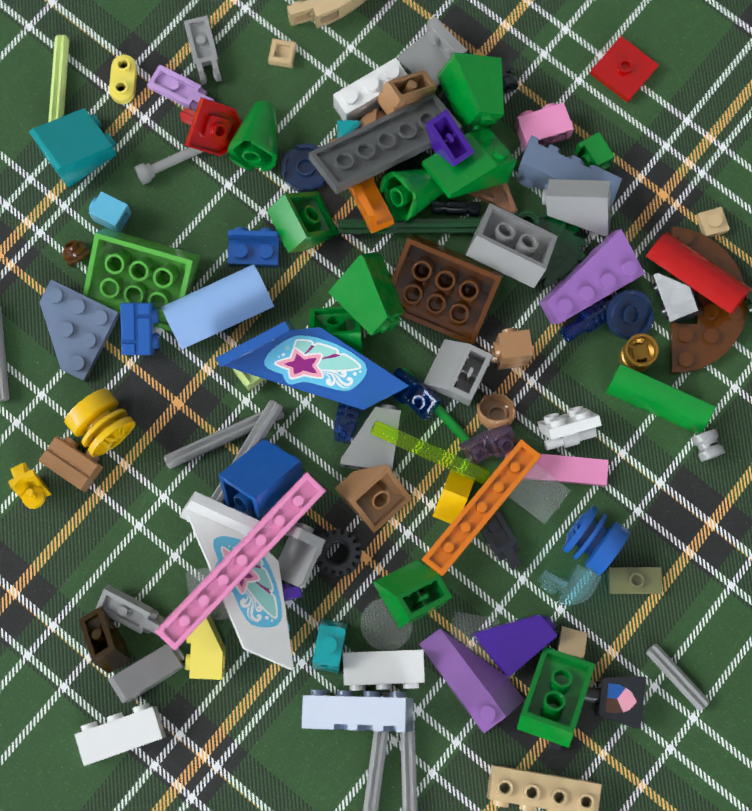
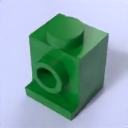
(595, 152)

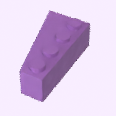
(598, 275)

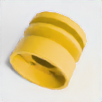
(99, 422)

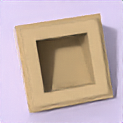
(572, 642)

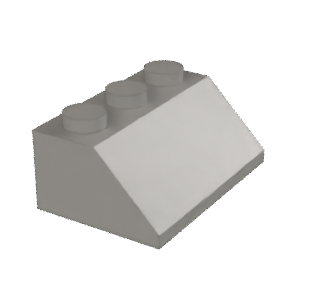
(512, 245)

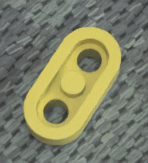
(123, 77)

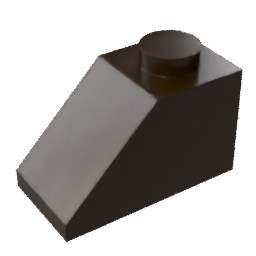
(104, 641)

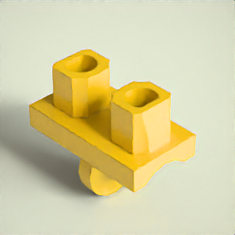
(28, 486)

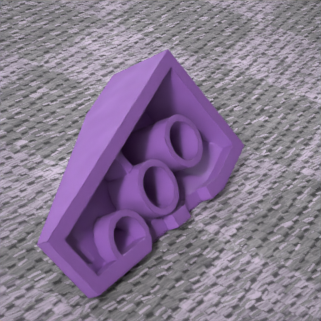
(477, 684)

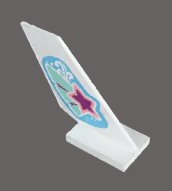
(258, 600)

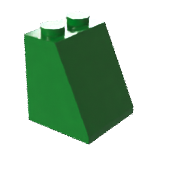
(474, 89)
(369, 294)

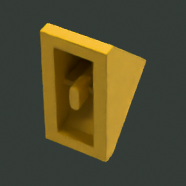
(453, 497)

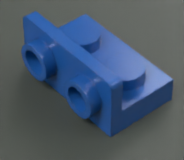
(253, 248)

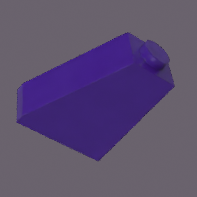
(515, 641)

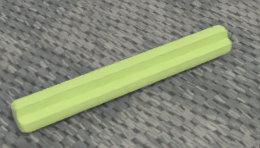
(59, 77)

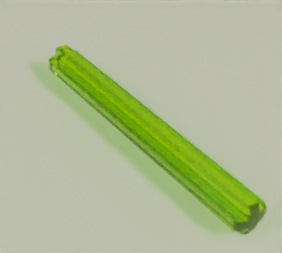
(429, 452)

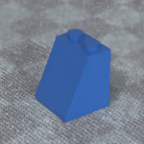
(259, 479)

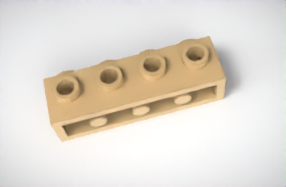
(541, 790)

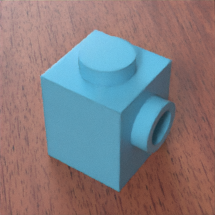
(109, 212)

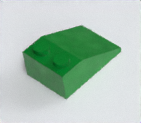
(485, 168)
(556, 696)

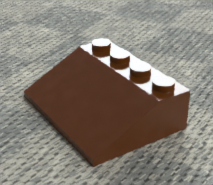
(444, 288)

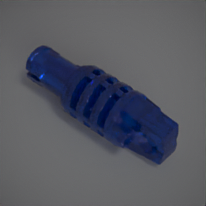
(587, 320)
(345, 422)

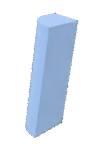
(217, 306)

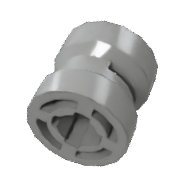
(708, 445)

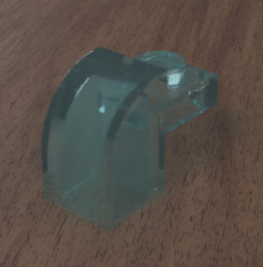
(575, 590)

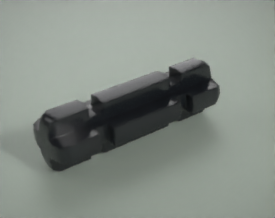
(456, 207)

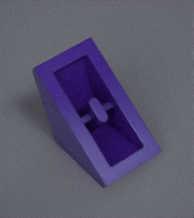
(448, 139)

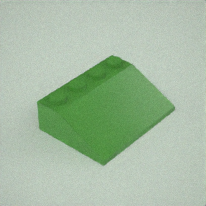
(138, 271)

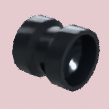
(509, 81)

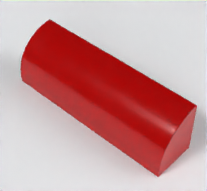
(699, 272)

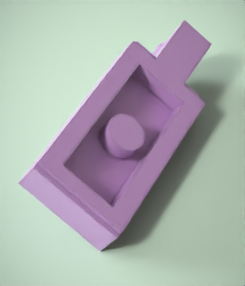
(177, 87)

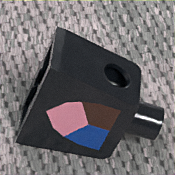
(618, 699)

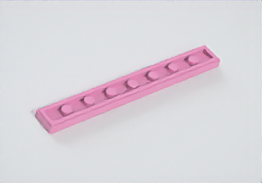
(240, 561)

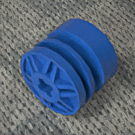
(596, 540)

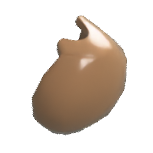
(496, 411)

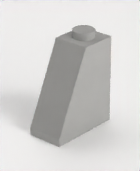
(580, 203)
(369, 450)
(147, 673)

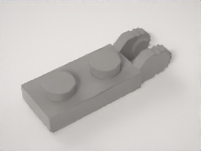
(202, 46)

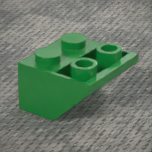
(412, 592)

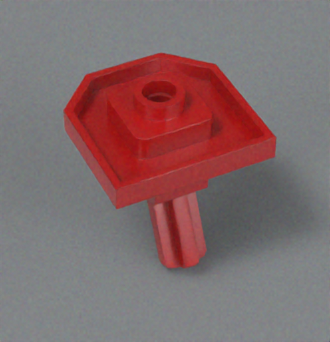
(211, 126)

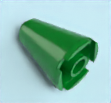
(256, 139)
(408, 192)

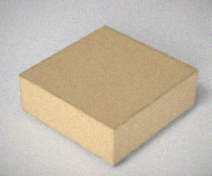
(282, 53)

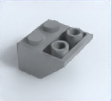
(458, 370)

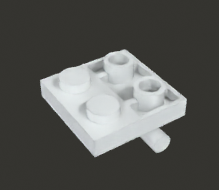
(569, 428)

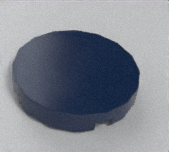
(299, 171)
(629, 314)

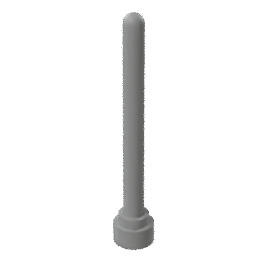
(148, 171)

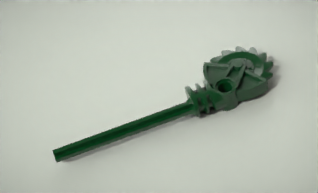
(562, 260)

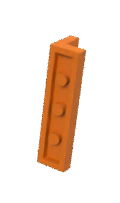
(371, 205)

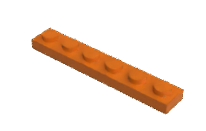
(481, 508)

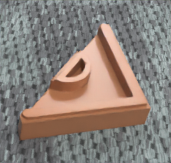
(498, 196)

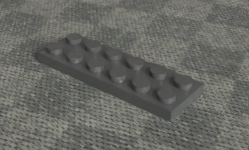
(377, 145)

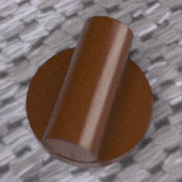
(75, 252)

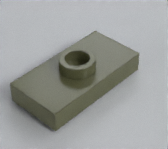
(634, 580)

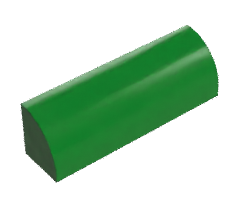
(660, 399)

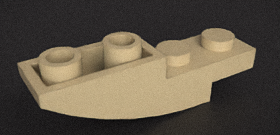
(320, 11)

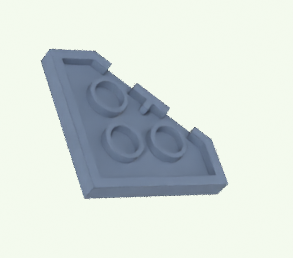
(76, 328)

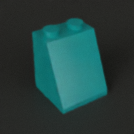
(74, 145)

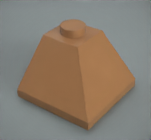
(373, 495)

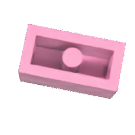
(548, 124)

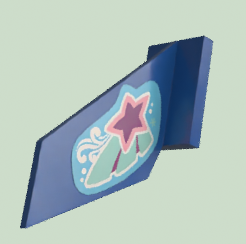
(315, 364)

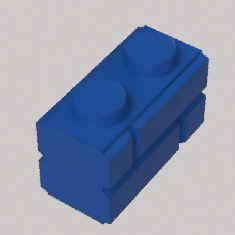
(138, 328)

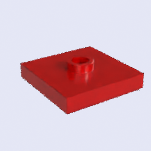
(624, 69)

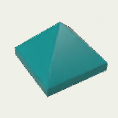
(346, 126)

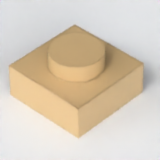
(712, 222)

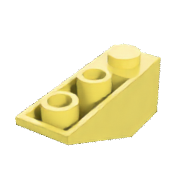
(206, 653)

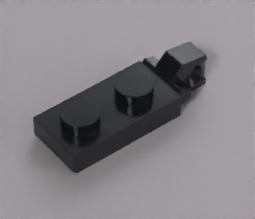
(501, 540)

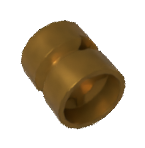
(639, 352)

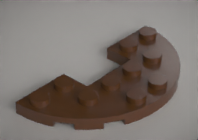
(716, 329)

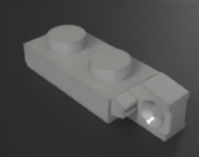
(129, 611)

